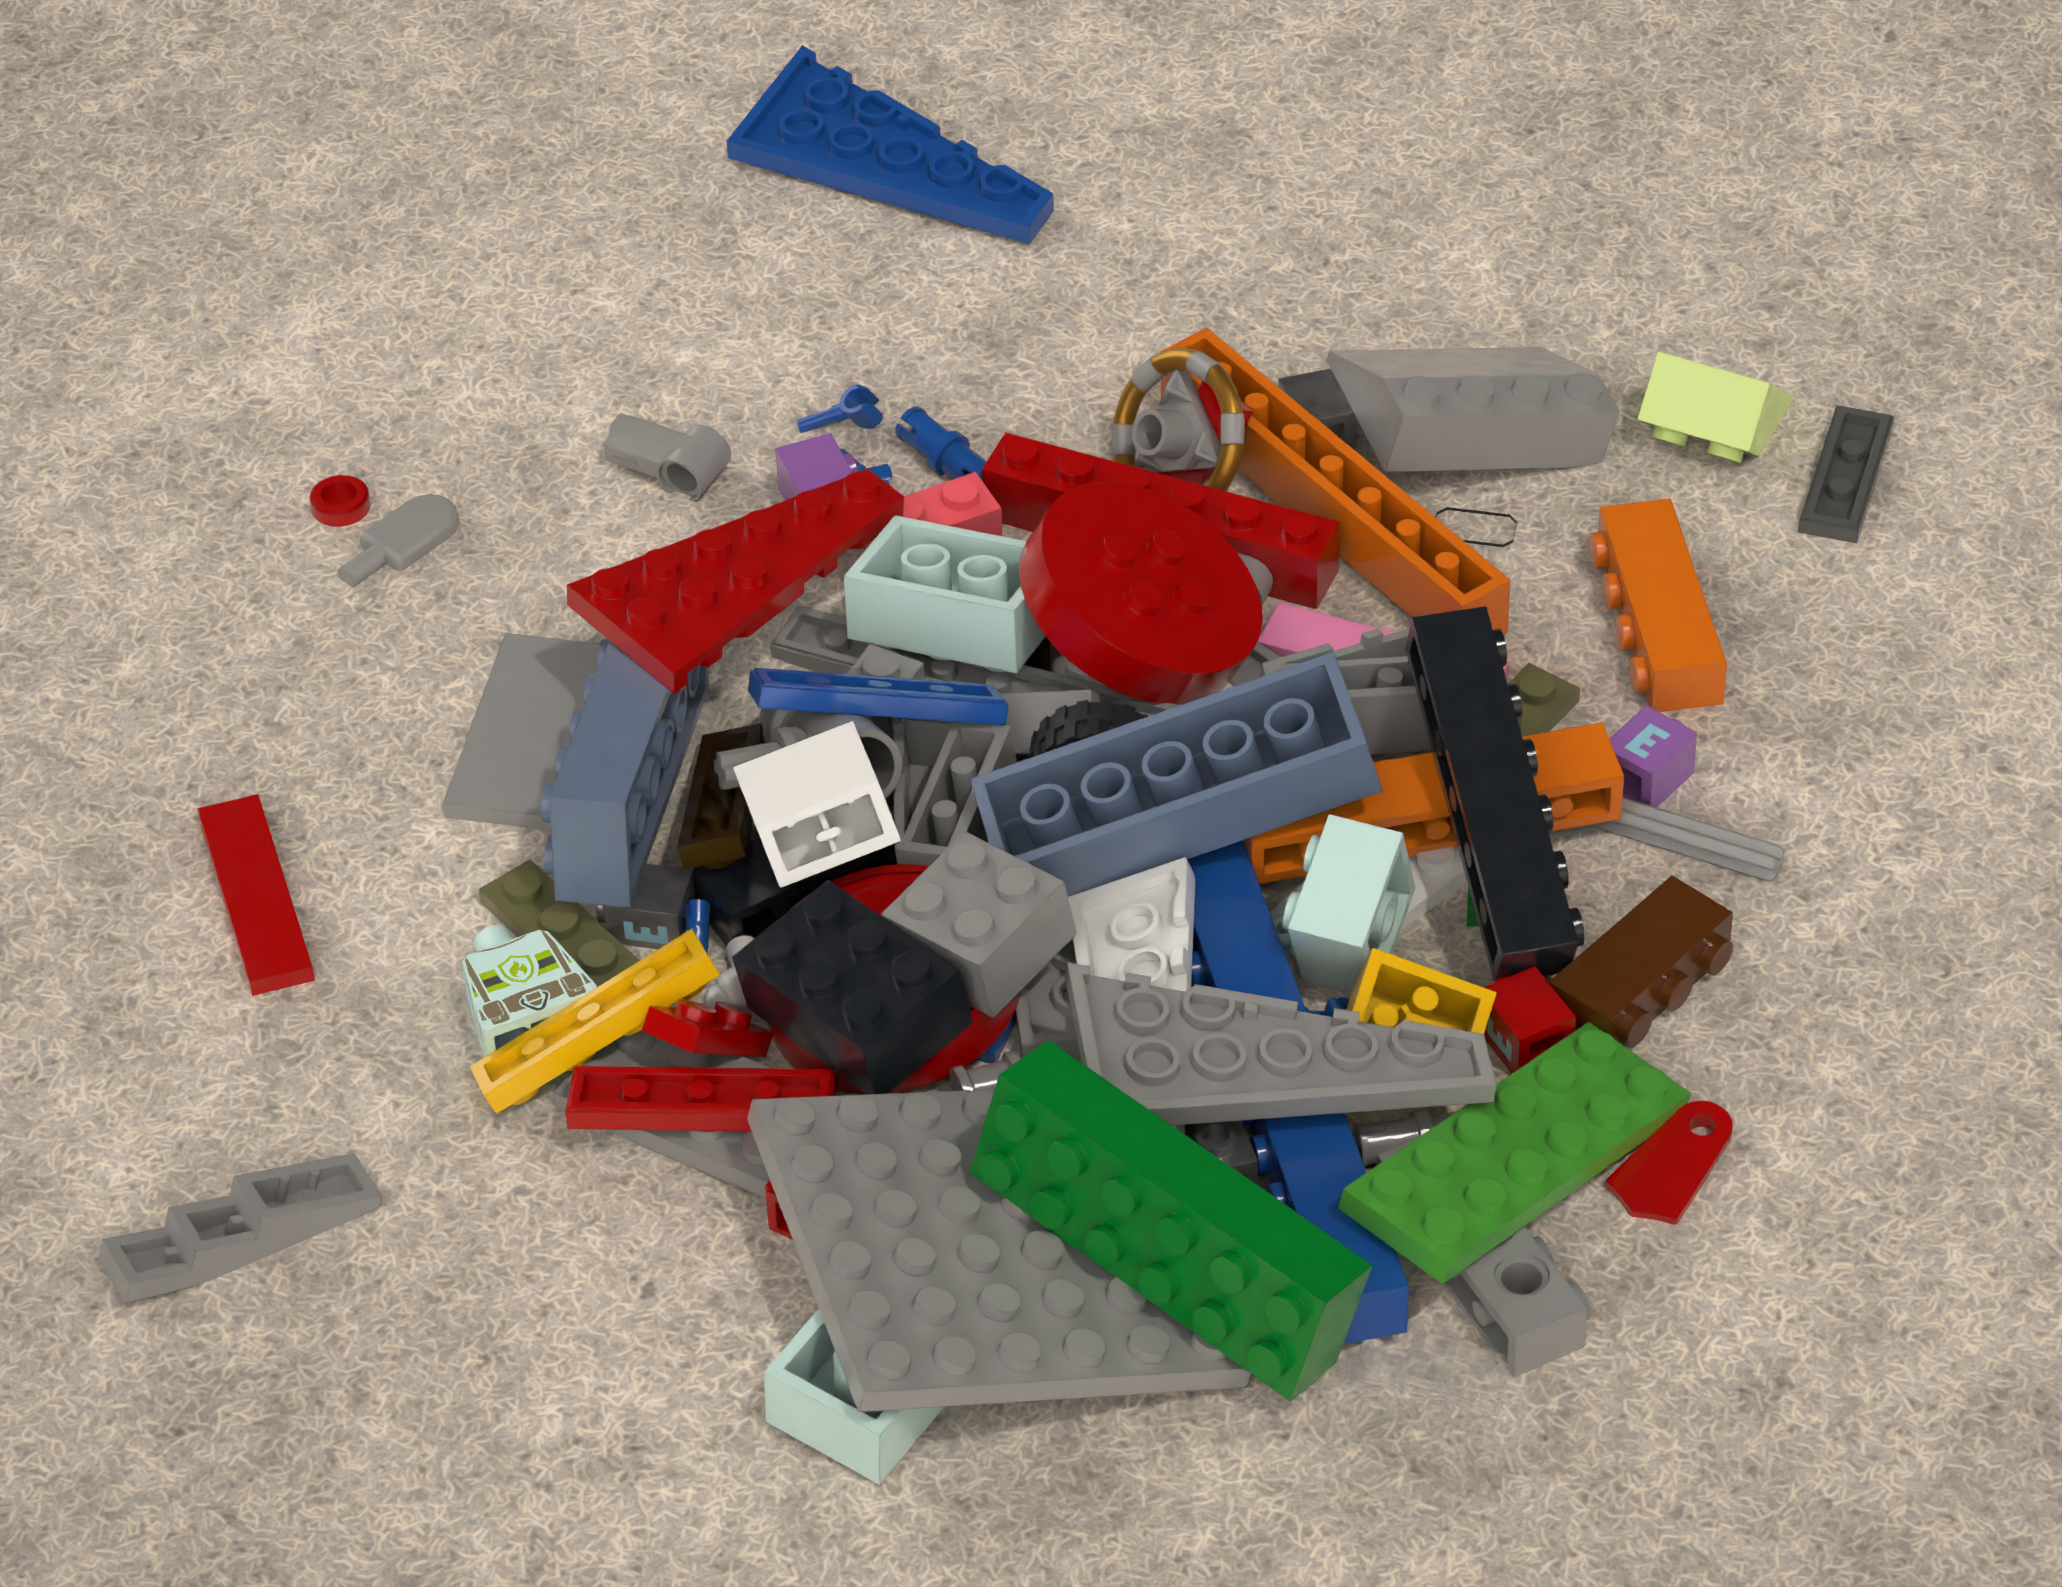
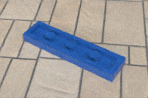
(877, 696)

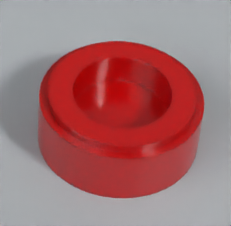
(339, 500)

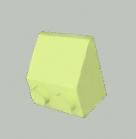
(1712, 406)

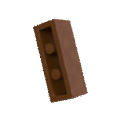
(1647, 962)

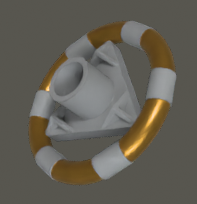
(1180, 431)

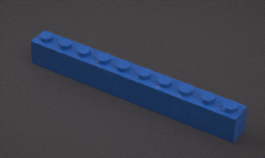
(1302, 1156)

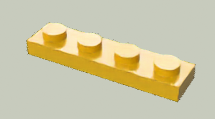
(593, 1022)

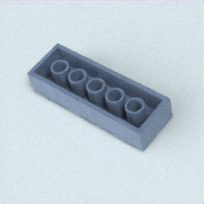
(616, 778)
(1183, 779)

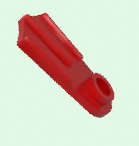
(1672, 1163)

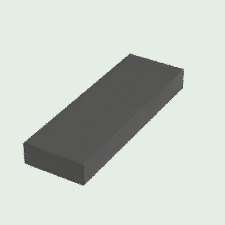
(1846, 474)

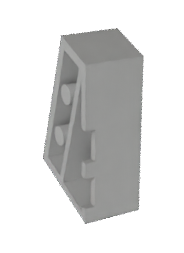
(1379, 688)
(935, 790)

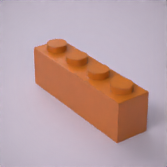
(1658, 606)

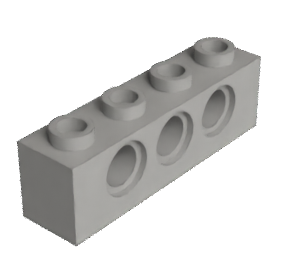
(1520, 1300)

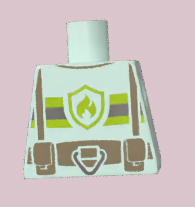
(518, 983)

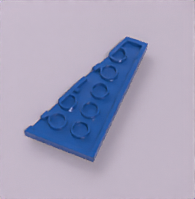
(872, 146)

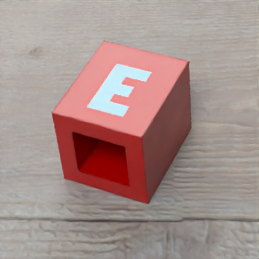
(1526, 1018)

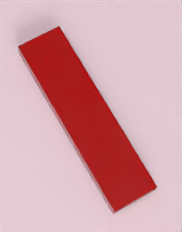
(255, 895)
(683, 1096)

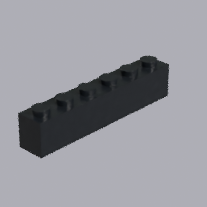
(1492, 793)

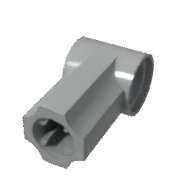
(676, 459)

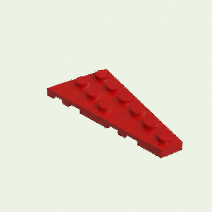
(732, 579)

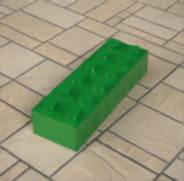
(1169, 1219)

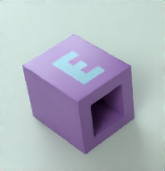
(1654, 755)

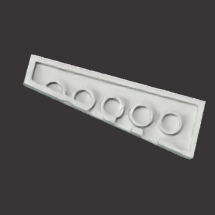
(1139, 927)

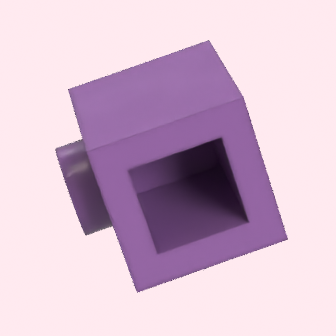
(811, 465)

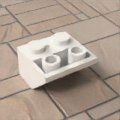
(816, 804)

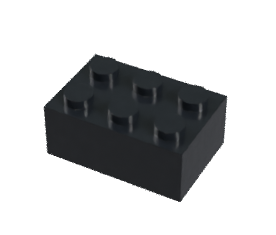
(853, 989)

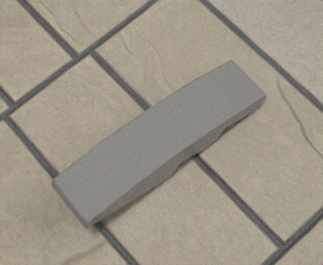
(222, 1234)

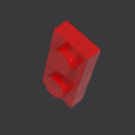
(708, 1030)

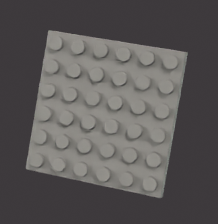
(944, 1283)

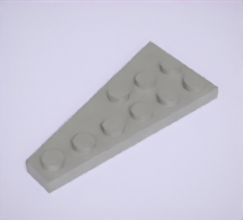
(1257, 1057)

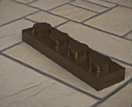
(715, 819)

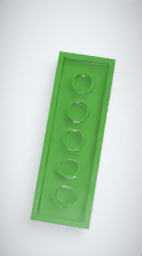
(1515, 1157)

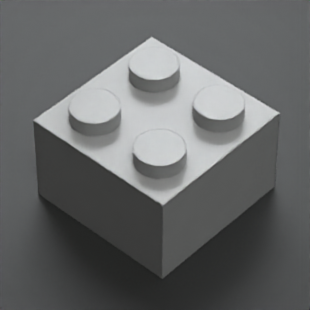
(986, 918)

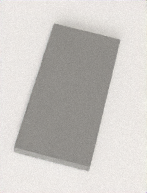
(520, 730)

